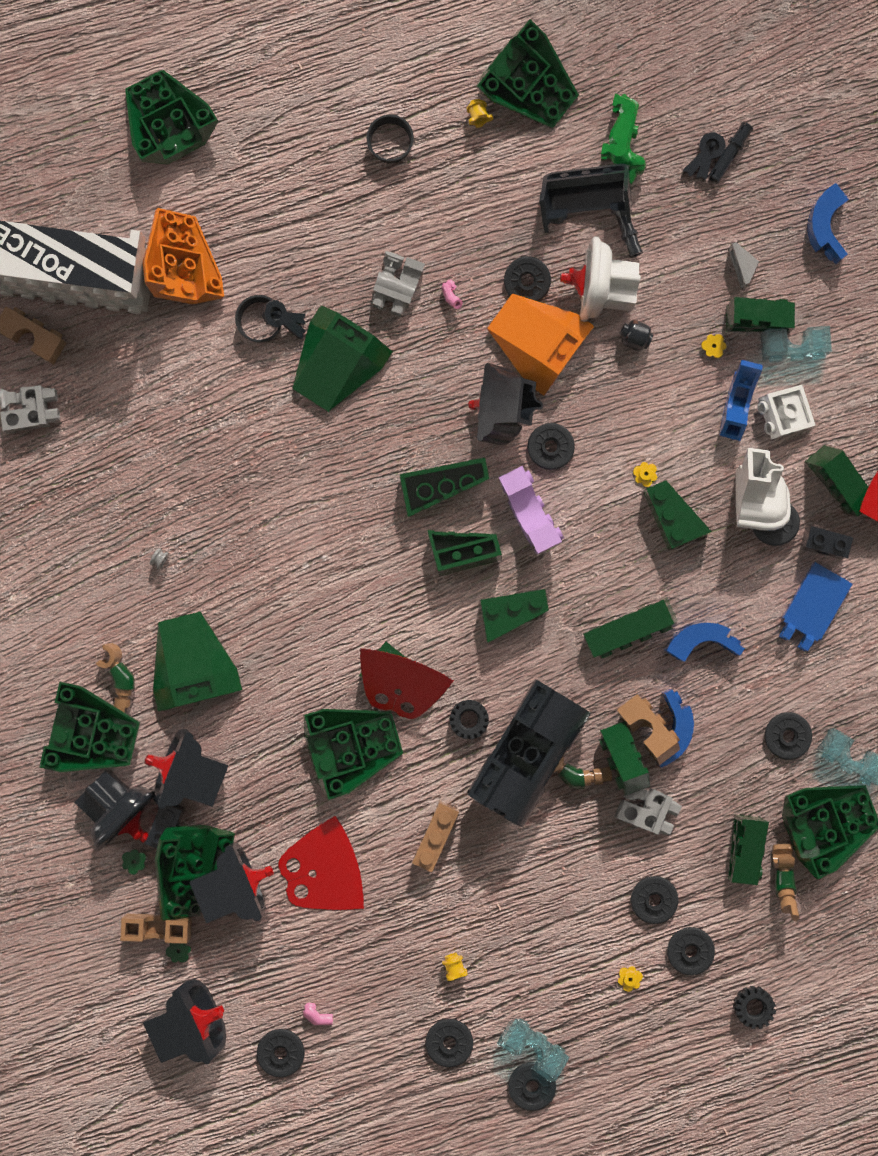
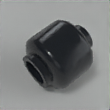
(636, 335)

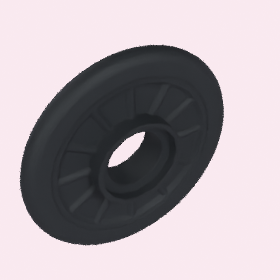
(536, 269)
(555, 433)
(782, 535)
(774, 736)
(667, 905)
(678, 944)
(442, 1030)
(280, 1039)
(530, 1100)

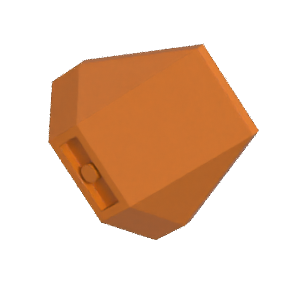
(180, 261)
(538, 338)

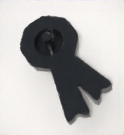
(711, 147)
(276, 315)

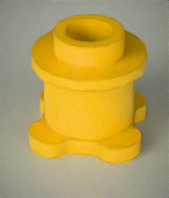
(478, 113)
(454, 966)

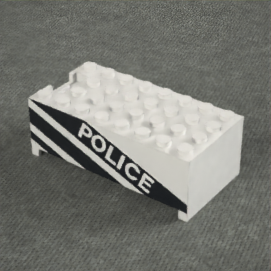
(73, 267)

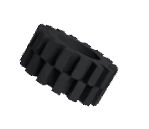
(478, 729)
(754, 1020)

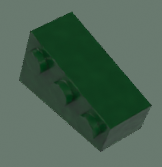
(759, 315)
(839, 478)
(673, 515)
(463, 551)
(511, 611)
(624, 758)
(747, 849)

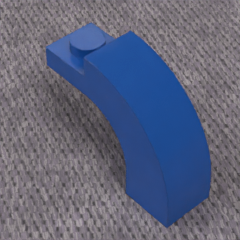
(819, 223)
(738, 400)
(687, 638)
(682, 723)

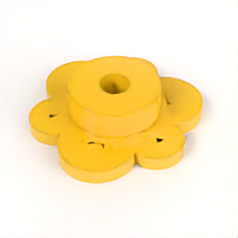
(716, 340)
(641, 478)
(628, 973)

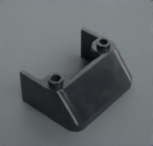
(585, 191)

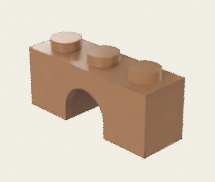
(46, 344)
(638, 714)
(435, 836)
(147, 926)

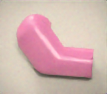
(450, 298)
(314, 1017)

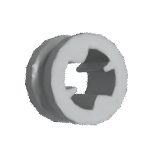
(159, 558)

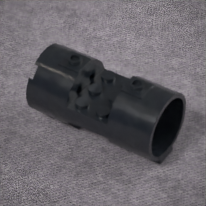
(528, 753)

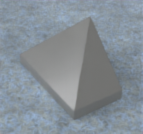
(743, 263)

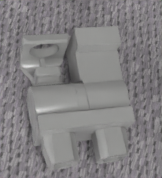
(393, 289)
(34, 412)
(652, 814)

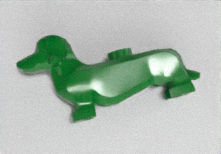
(621, 136)

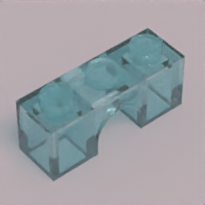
(777, 345)
(837, 748)
(550, 1058)

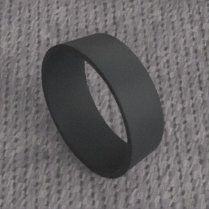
(389, 119)
(242, 307)

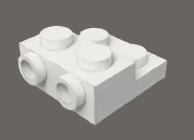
(785, 412)

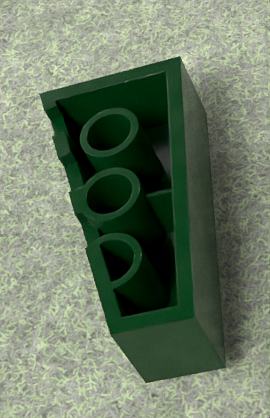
(435, 484)
(630, 627)

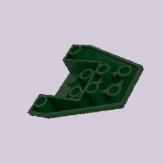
(529, 78)
(169, 112)
(337, 359)
(191, 663)
(88, 733)
(349, 747)
(828, 825)
(179, 858)

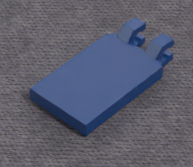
(814, 605)

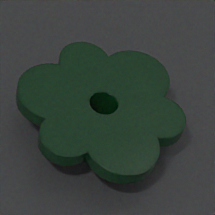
(128, 863)
(176, 956)

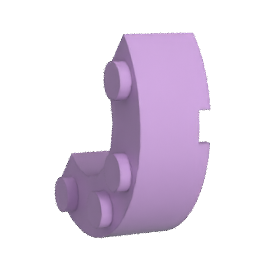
(528, 510)

